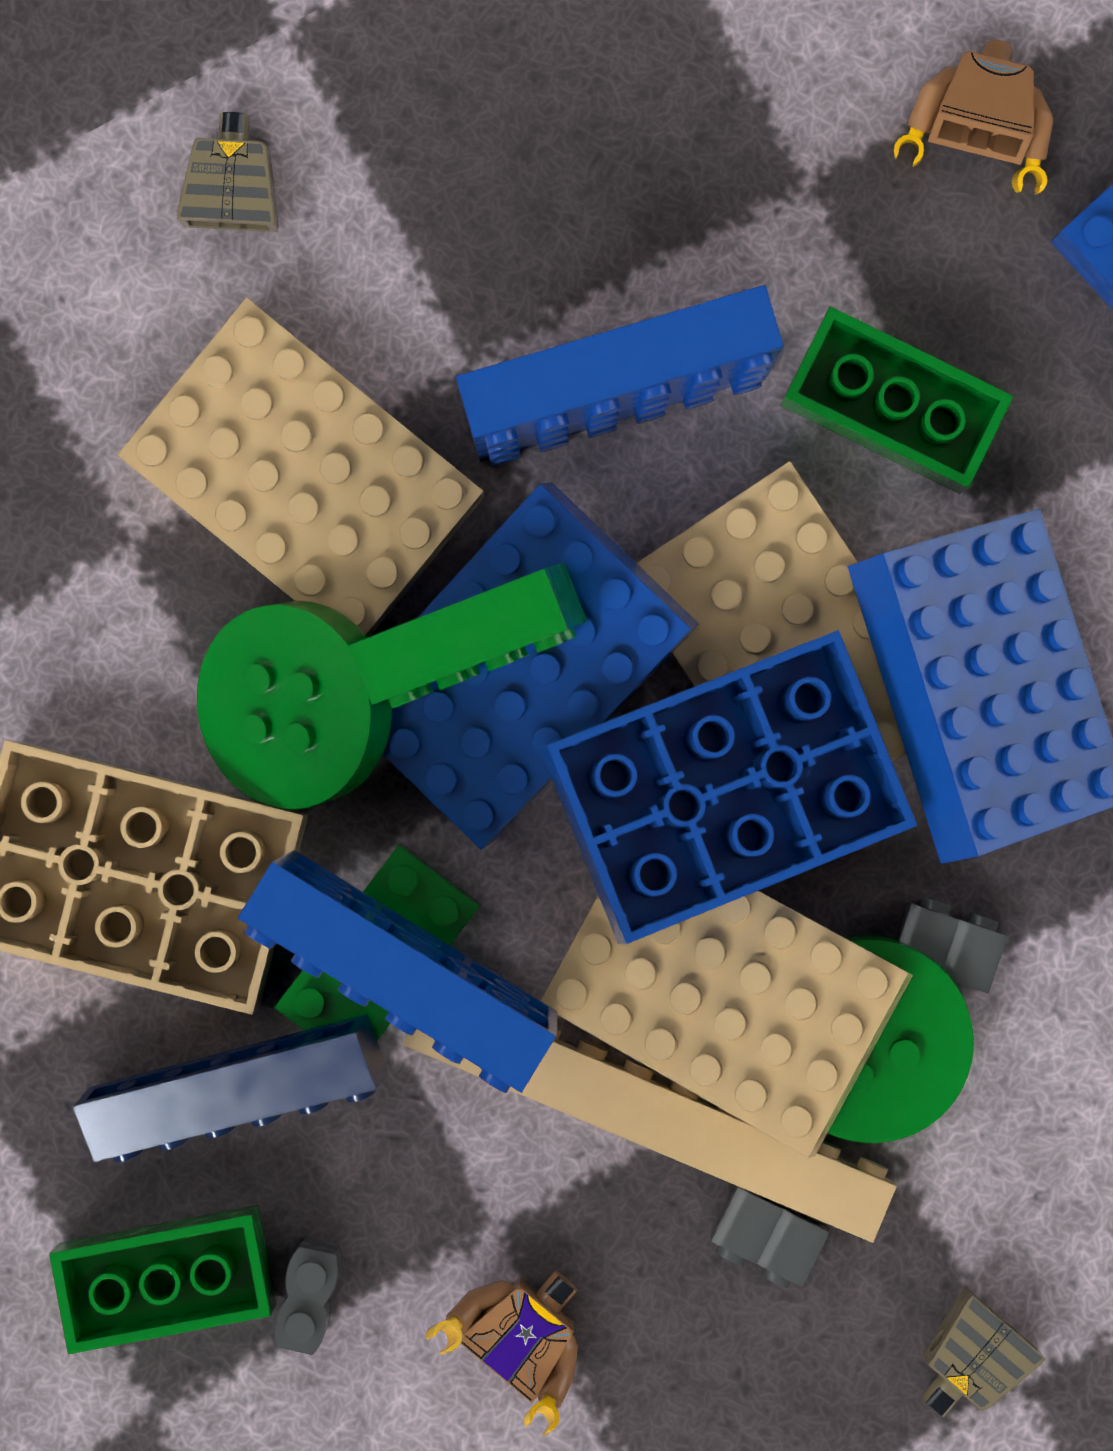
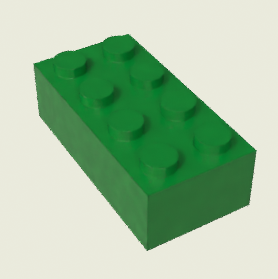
(896, 400)
(459, 637)
(413, 891)
(163, 1279)

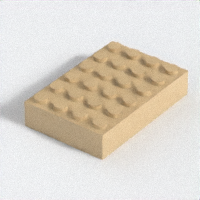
(301, 471)
(764, 581)
(135, 875)
(737, 1009)

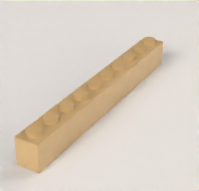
(700, 1134)

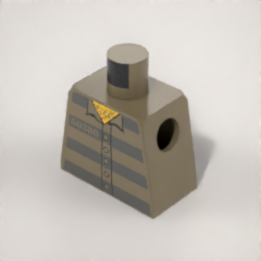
(229, 181)
(976, 1356)

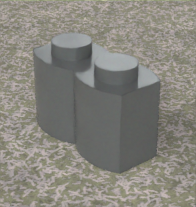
(963, 948)
(770, 1236)
(307, 1306)

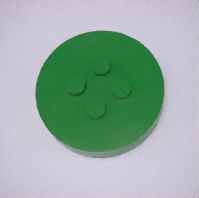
(290, 706)
(918, 1057)

